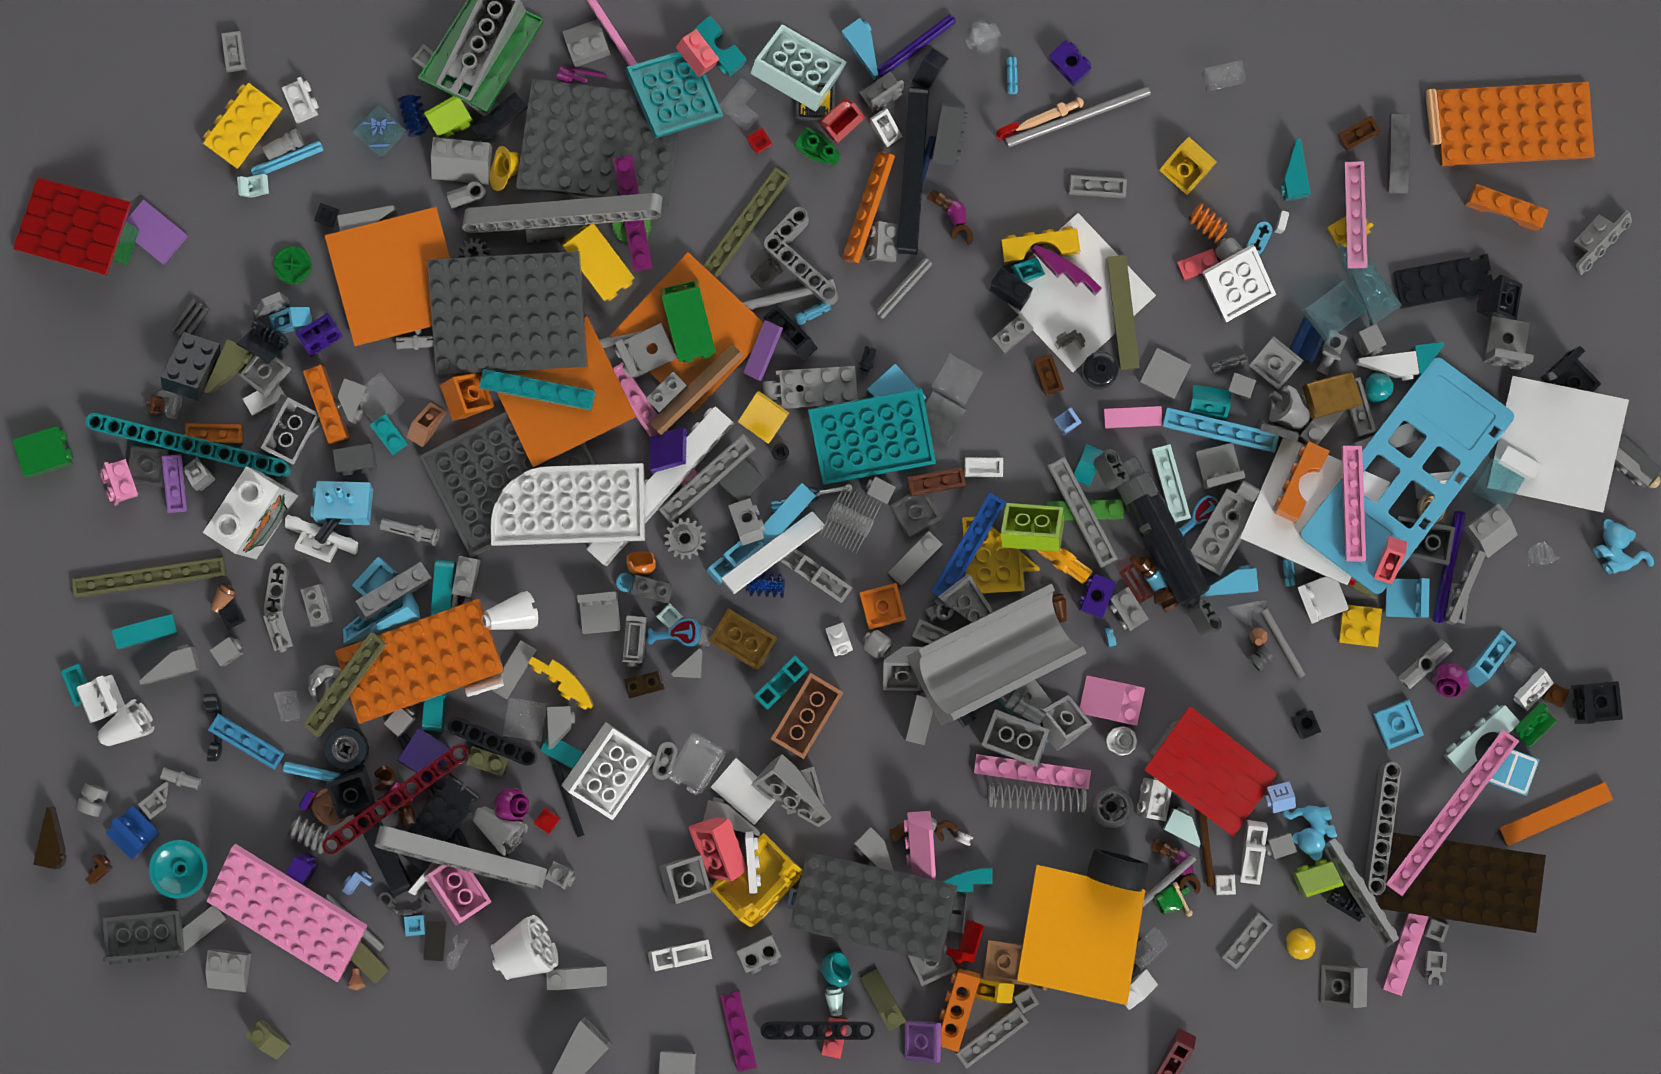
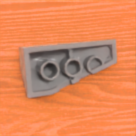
(787, 785)

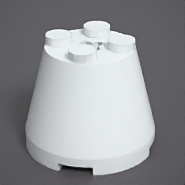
(525, 950)

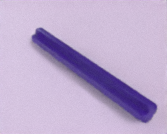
(916, 45)

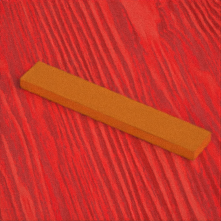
(1555, 813)

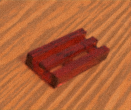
(1126, 580)

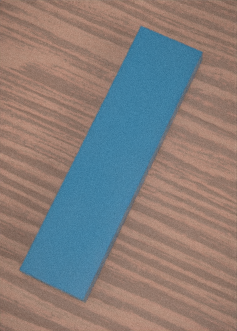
(246, 741)

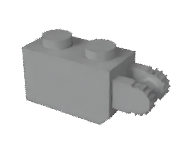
(465, 579)

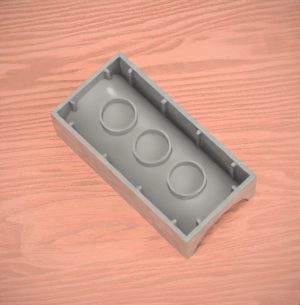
(993, 656)

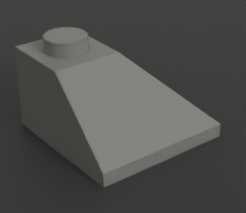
(899, 673)
(1065, 722)

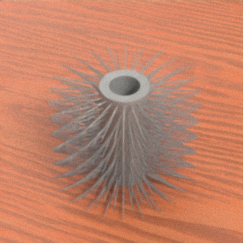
(850, 518)

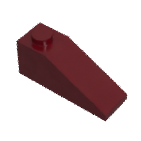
(1177, 1053)

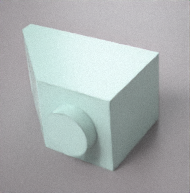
(1182, 826)

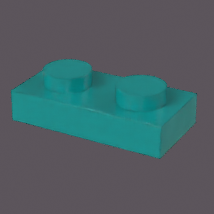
(388, 434)
(73, 678)

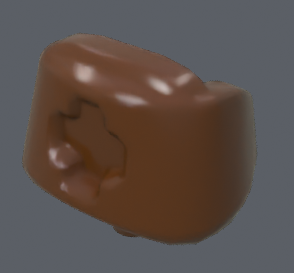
(156, 404)

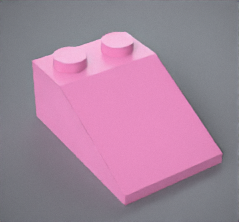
(1112, 700)

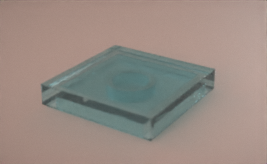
(1498, 484)

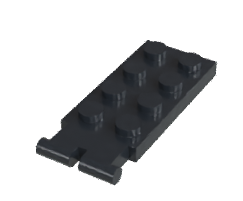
(1442, 281)
(443, 815)

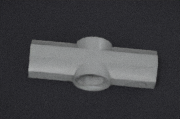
(1415, 672)

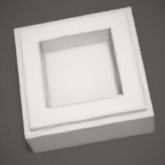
(1281, 222)
(1225, 884)

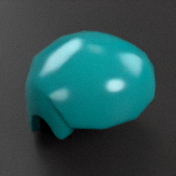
(1378, 387)

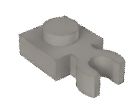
(1435, 963)

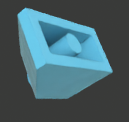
(290, 319)

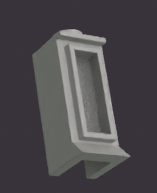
(634, 640)

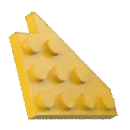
(996, 567)

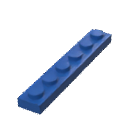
(969, 544)

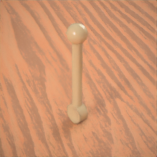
(1188, 912)

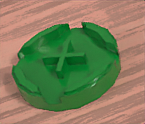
(292, 265)

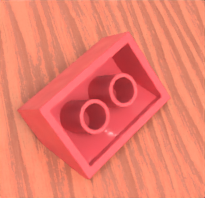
(718, 848)

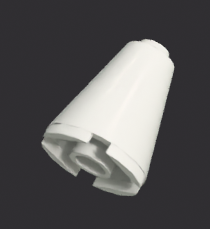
(512, 614)
(127, 724)

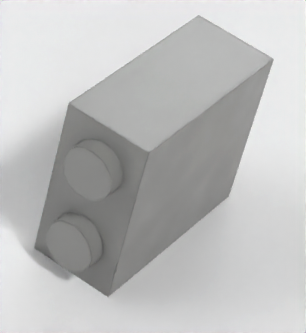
(919, 720)

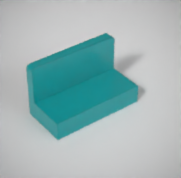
(1210, 401)

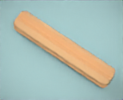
(1433, 117)

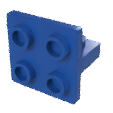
(132, 832)

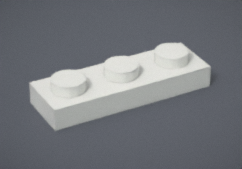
(752, 862)

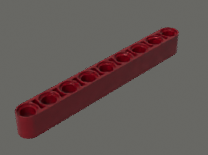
(388, 805)

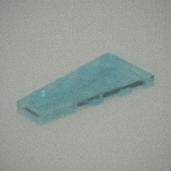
(1374, 292)

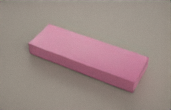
(1133, 417)

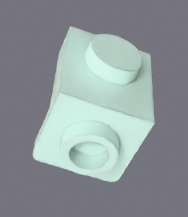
(252, 186)

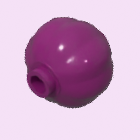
(1450, 680)
(511, 804)

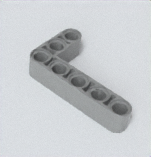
(797, 261)

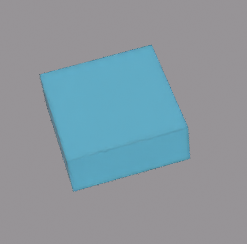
(414, 925)

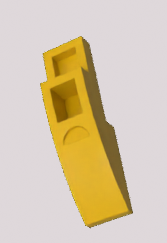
(570, 685)

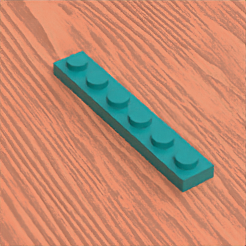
(537, 389)

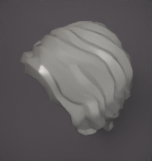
(321, 681)

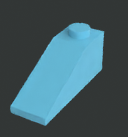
(860, 41)
(1237, 582)
(1490, 658)

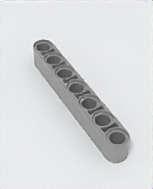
(1388, 820)

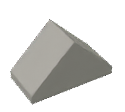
(691, 667)

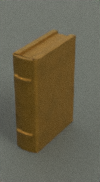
(1332, 395)

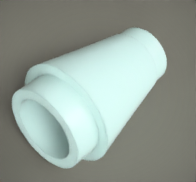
(834, 999)

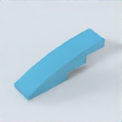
(787, 513)

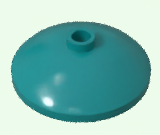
(165, 870)

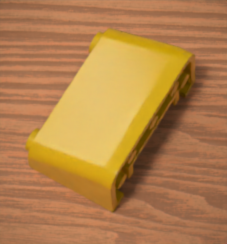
(777, 876)

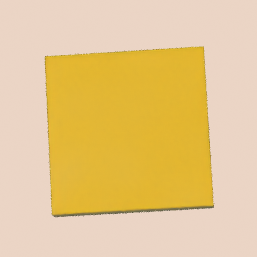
(763, 417)

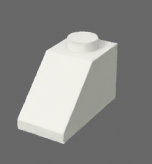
(1140, 988)

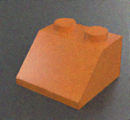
(465, 397)

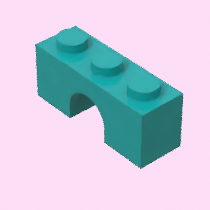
(730, 59)
(781, 682)

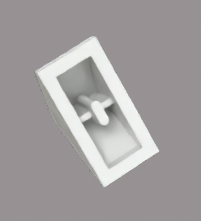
(885, 127)

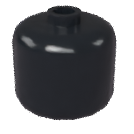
(1094, 376)

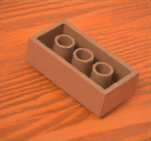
(807, 715)

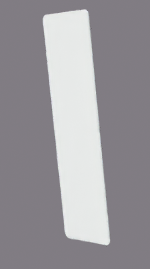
(421, 881)

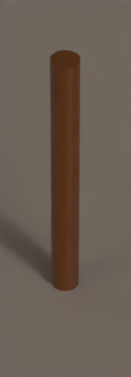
(1206, 850)

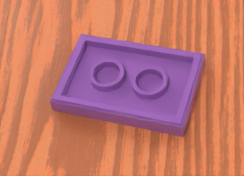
(156, 232)

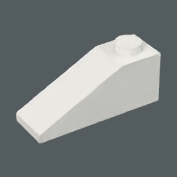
(1394, 365)

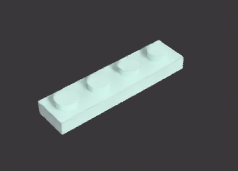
(1170, 482)

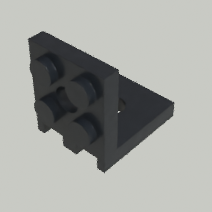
(1571, 367)
(1585, 702)

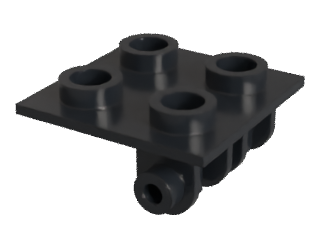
(262, 342)
(1344, 901)

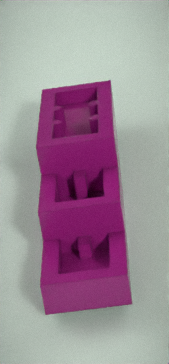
(1059, 266)

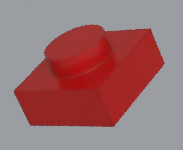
(759, 141)
(547, 820)

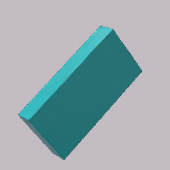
(563, 753)

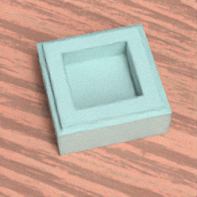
(669, 616)

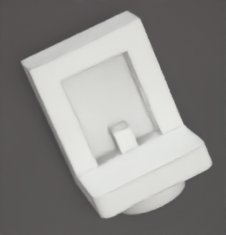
(839, 639)

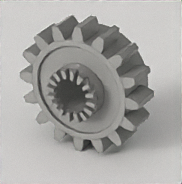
(694, 543)

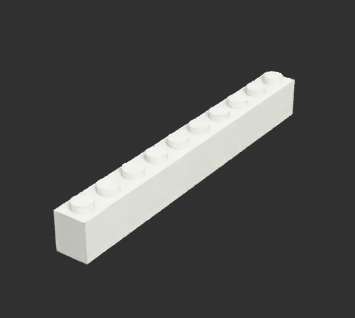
(665, 482)

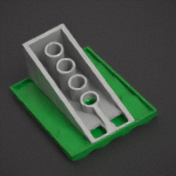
(481, 50)

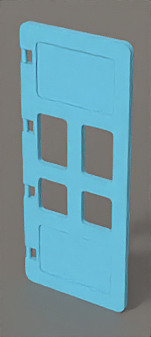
(1451, 416)

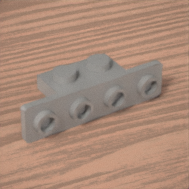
(1598, 238)

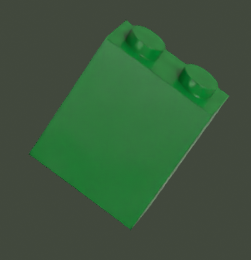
(43, 451)

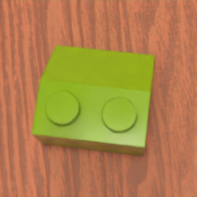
(449, 118)
(1317, 878)

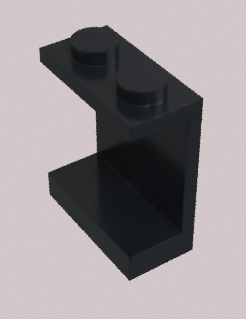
(1010, 289)

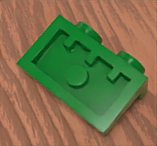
(1535, 725)

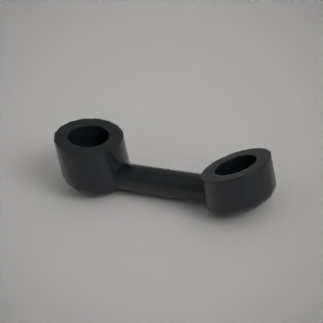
(214, 705)

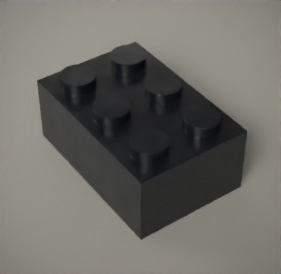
(190, 366)

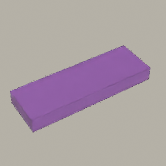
(763, 350)
(174, 483)

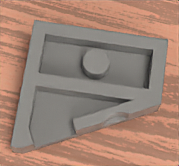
(275, 302)

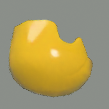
(1300, 944)

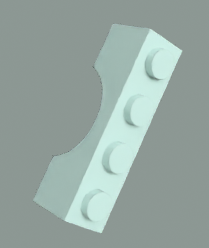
(1462, 754)

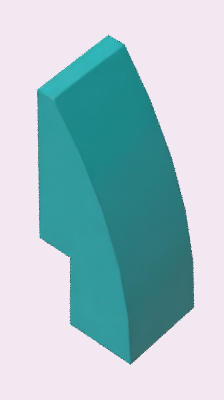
(144, 631)
(967, 878)

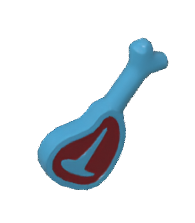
(1200, 513)
(685, 631)

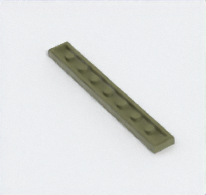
(746, 222)
(149, 577)

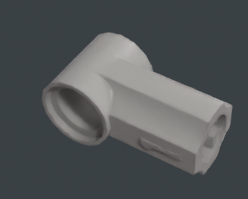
(464, 195)

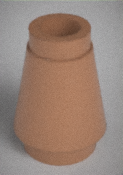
(222, 597)

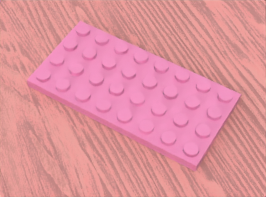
(286, 913)

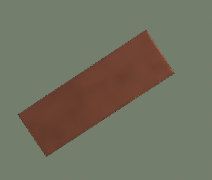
(936, 482)

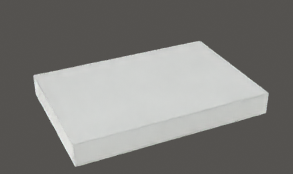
(736, 789)

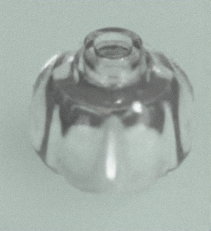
(983, 36)

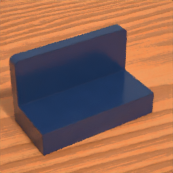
(1306, 341)

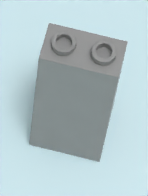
(582, 1050)

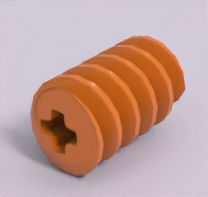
(1208, 223)

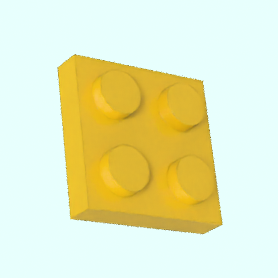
(1360, 626)

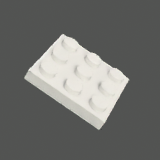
(1239, 283)

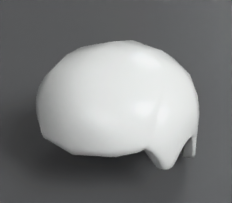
(1121, 740)

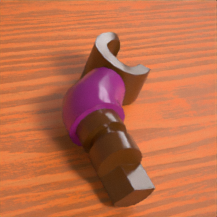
(956, 212)
(1177, 856)

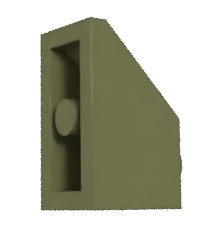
(267, 1039)

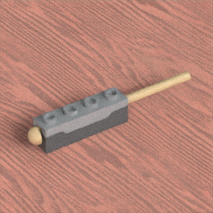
(1636, 465)

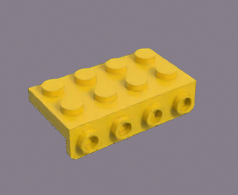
(241, 125)

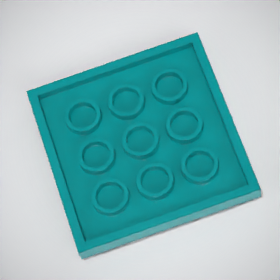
(672, 94)

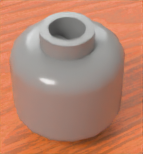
(1227, 248)
(877, 644)

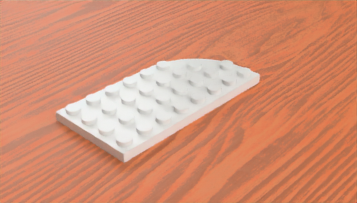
(571, 506)

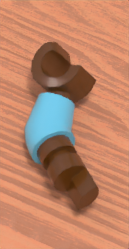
(1156, 582)

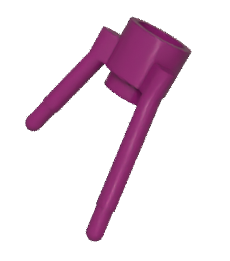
(568, 74)

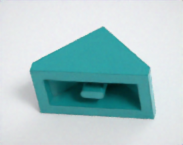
(1028, 270)
(1426, 354)
(1085, 468)

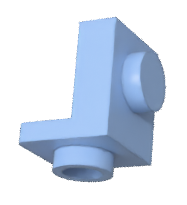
(352, 882)

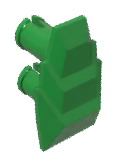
(817, 147)

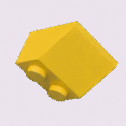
(1188, 165)

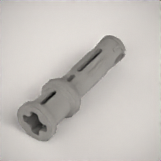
(418, 532)

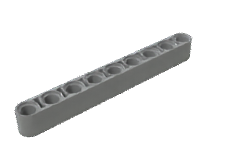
(460, 857)

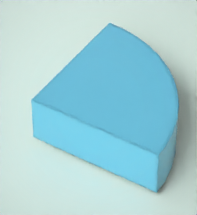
(1111, 640)

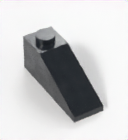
(792, 333)

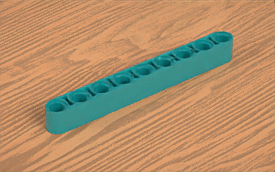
(441, 601)

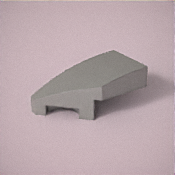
(155, 802)

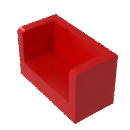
(841, 120)

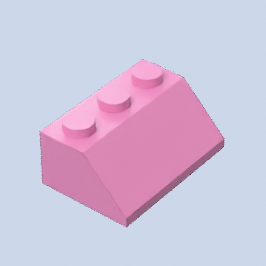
(920, 844)
(457, 892)

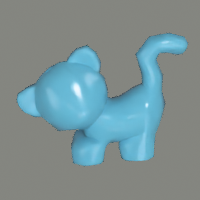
(1617, 538)
(1312, 839)

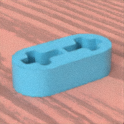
(1255, 236)

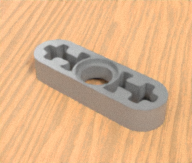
(272, 575)

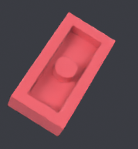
(1197, 264)
(833, 1048)

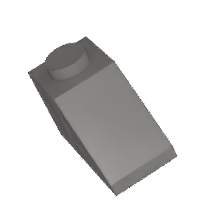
(559, 724)

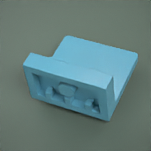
(1407, 598)

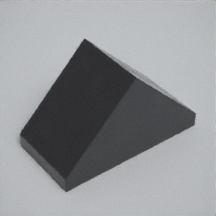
(930, 69)

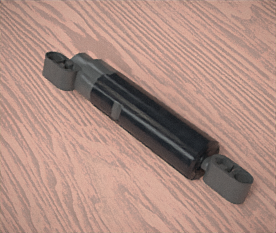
(1161, 537)

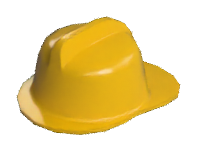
(503, 167)

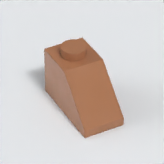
(425, 424)

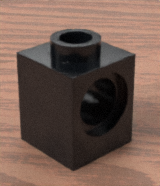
(1313, 727)

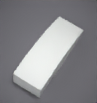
(1253, 852)
(679, 955)

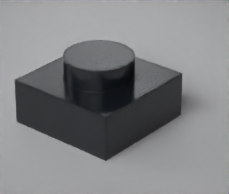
(326, 215)
(232, 616)

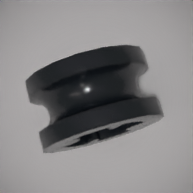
(774, 454)

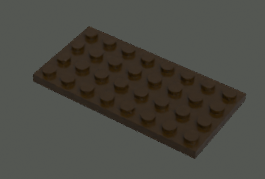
(1470, 884)

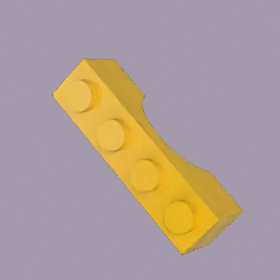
(1064, 242)

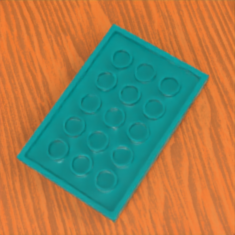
(872, 436)

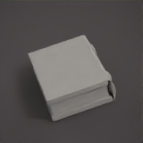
(677, 1062)

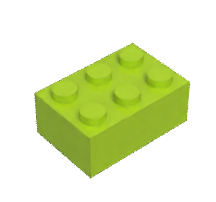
(1032, 527)

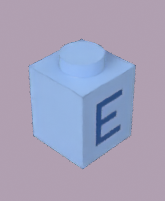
(1280, 797)

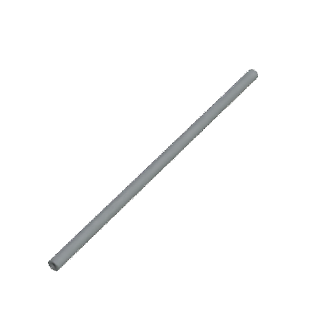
(751, 304)

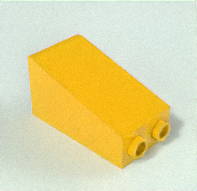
(599, 261)

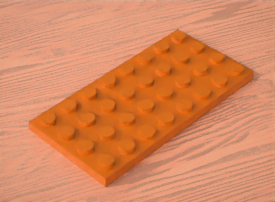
(1515, 124)
(425, 661)

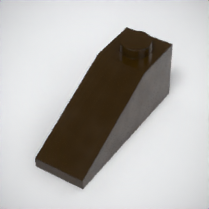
(51, 846)

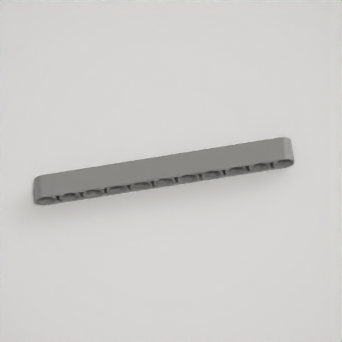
(562, 213)

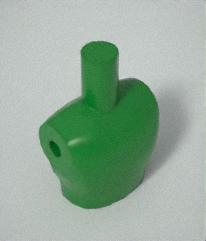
(1169, 900)

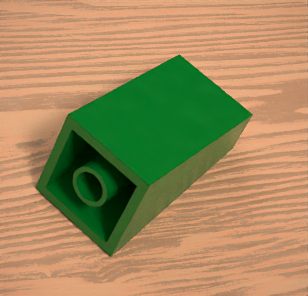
(688, 321)

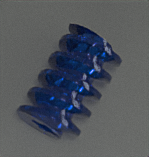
(412, 115)
(767, 585)

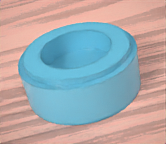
(624, 582)

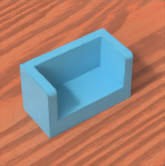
(374, 576)

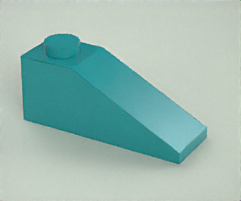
(1295, 179)

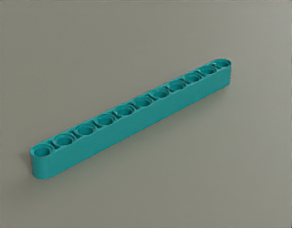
(179, 444)

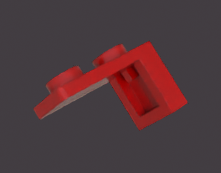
(968, 944)

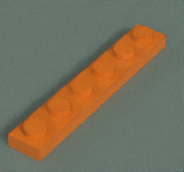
(868, 207)

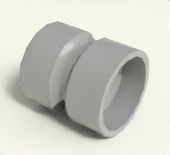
(91, 800)

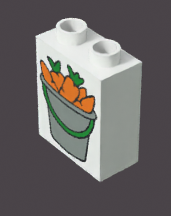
(250, 513)

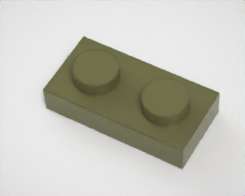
(487, 761)

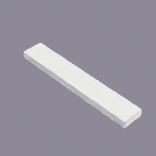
(773, 552)

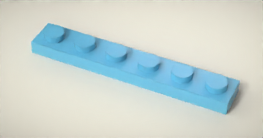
(1220, 430)

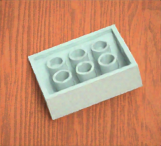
(793, 60)

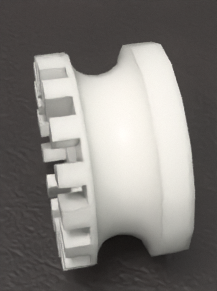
(962, 838)

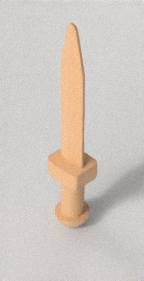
(1060, 110)

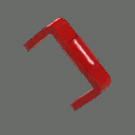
(1007, 131)

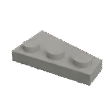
(967, 599)

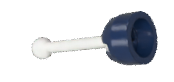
(816, 491)

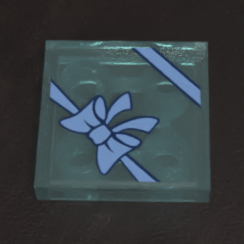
(379, 131)

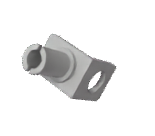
(1331, 354)

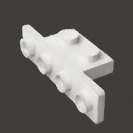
(308, 545)

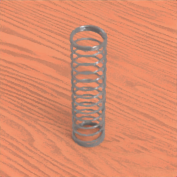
(1081, 800)

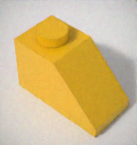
(995, 991)

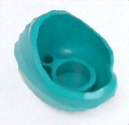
(836, 969)

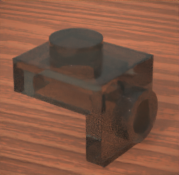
(1065, 339)

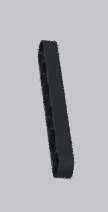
(817, 1030)

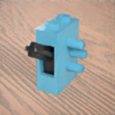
(340, 504)

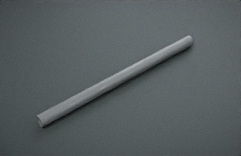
(1078, 116)

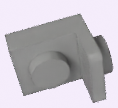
(560, 875)

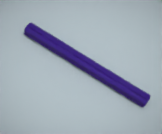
(1448, 570)

